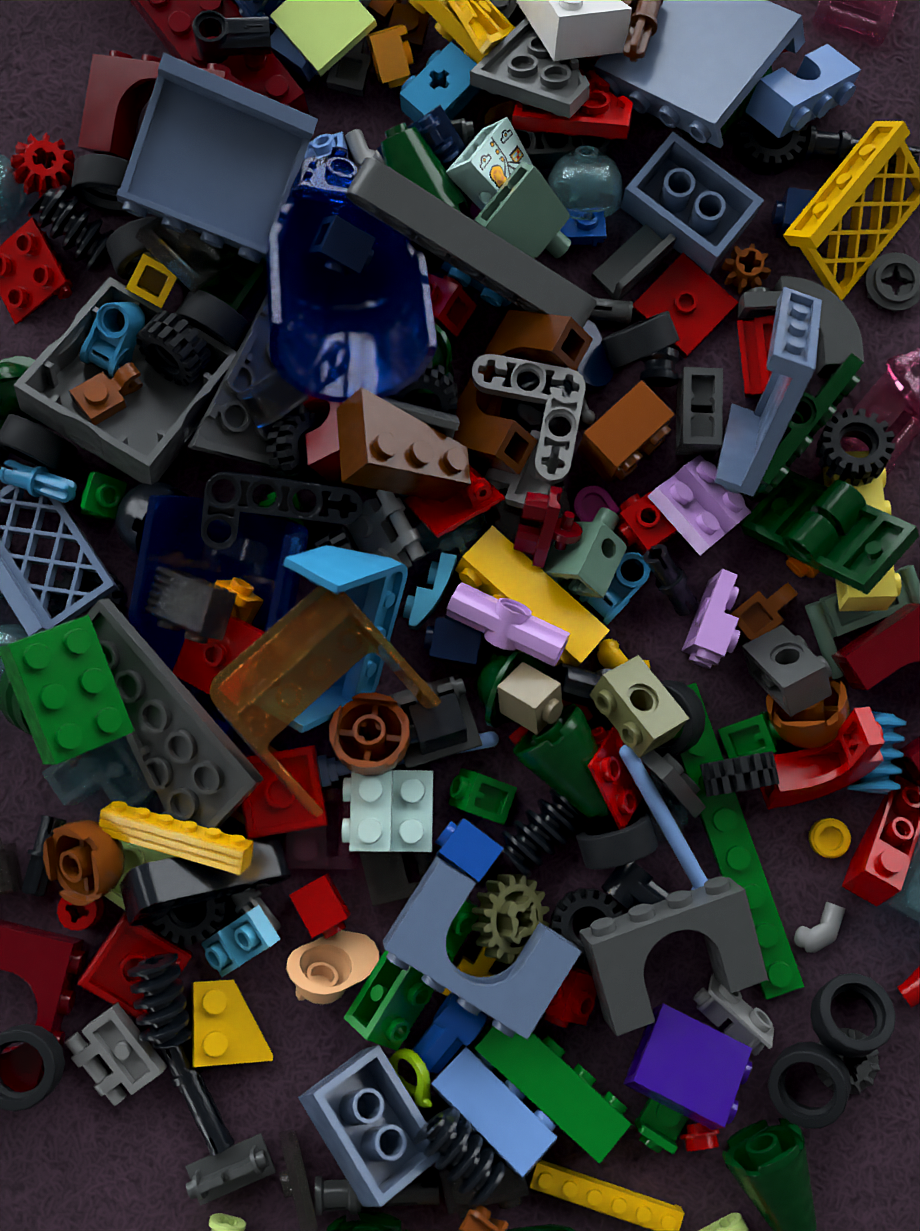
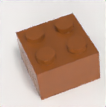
(626, 431)

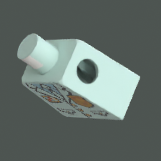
(488, 162)

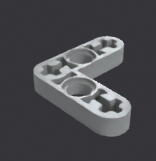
(555, 404)

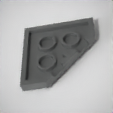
(526, 73)

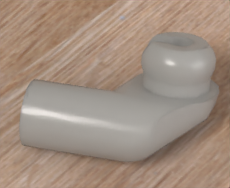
(359, 147)
(824, 932)

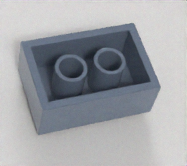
(693, 200)
(369, 1126)

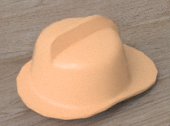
(331, 965)

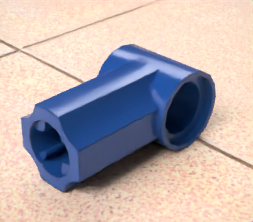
(447, 1033)

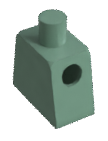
(527, 214)
(590, 563)

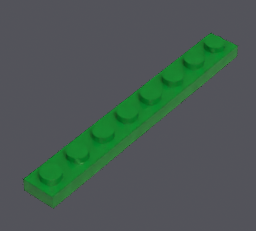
(739, 861)

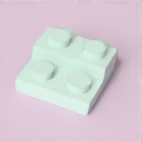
(389, 811)

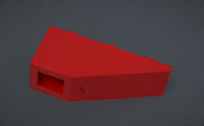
(887, 846)

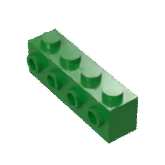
(396, 997)
(557, 1088)

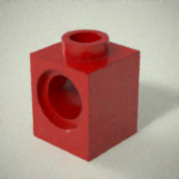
(321, 907)

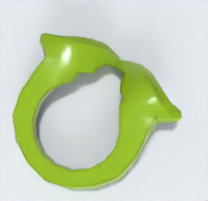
(422, 1090)

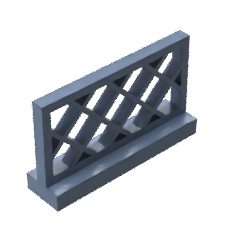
(14, 581)

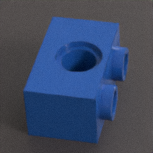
(467, 849)

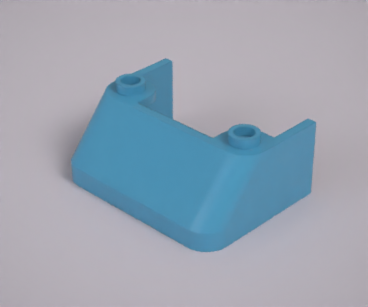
(376, 588)

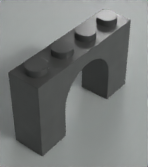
(620, 947)

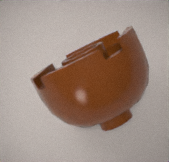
(814, 725)
(370, 734)
(83, 861)

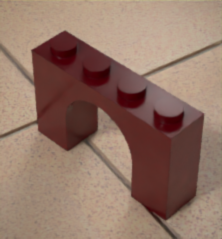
(116, 97)
(881, 653)
(48, 966)

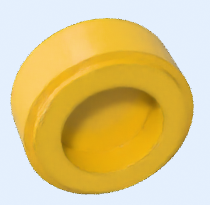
(829, 838)

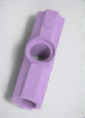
(507, 624)

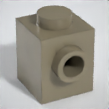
(530, 698)

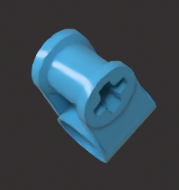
(108, 343)
(619, 590)

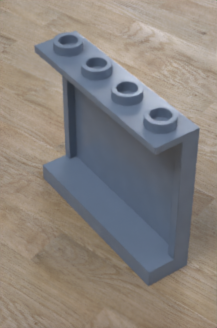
(703, 61)
(214, 158)
(755, 435)

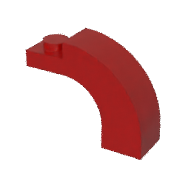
(829, 768)

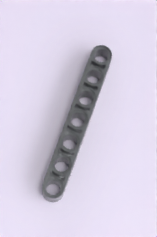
(465, 243)

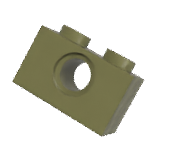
(638, 706)

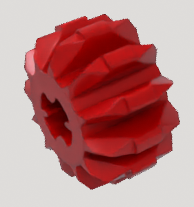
(42, 165)

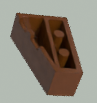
(396, 451)

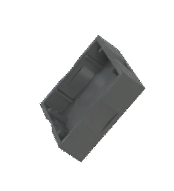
(156, 417)

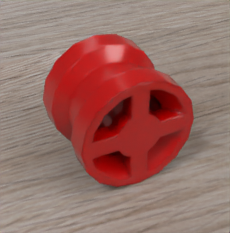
(88, 914)

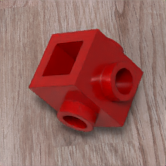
(446, 298)
(639, 533)
(573, 999)

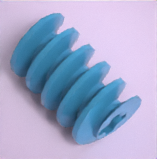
(879, 780)

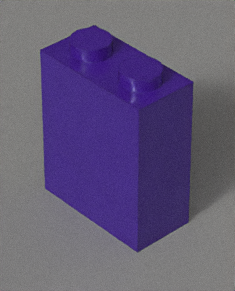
(689, 1067)

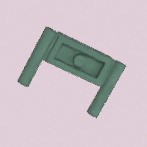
(830, 622)

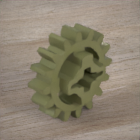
(507, 918)

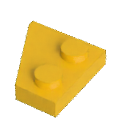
(482, 22)
(224, 1026)

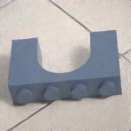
(511, 997)

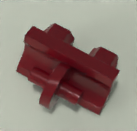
(545, 510)

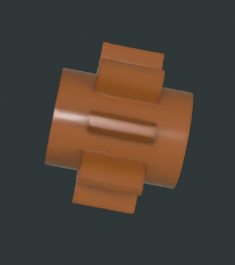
(735, 266)

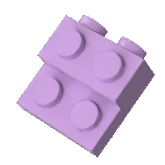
(698, 506)
(713, 629)

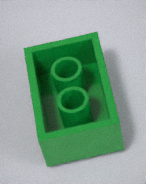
(66, 690)

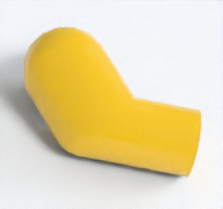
(611, 656)

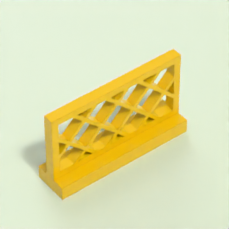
(847, 189)

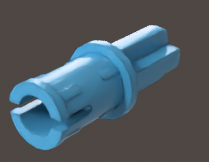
(38, 481)

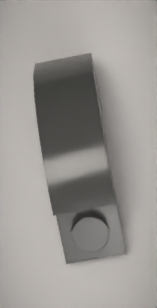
(837, 328)

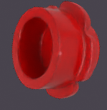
(700, 1137)

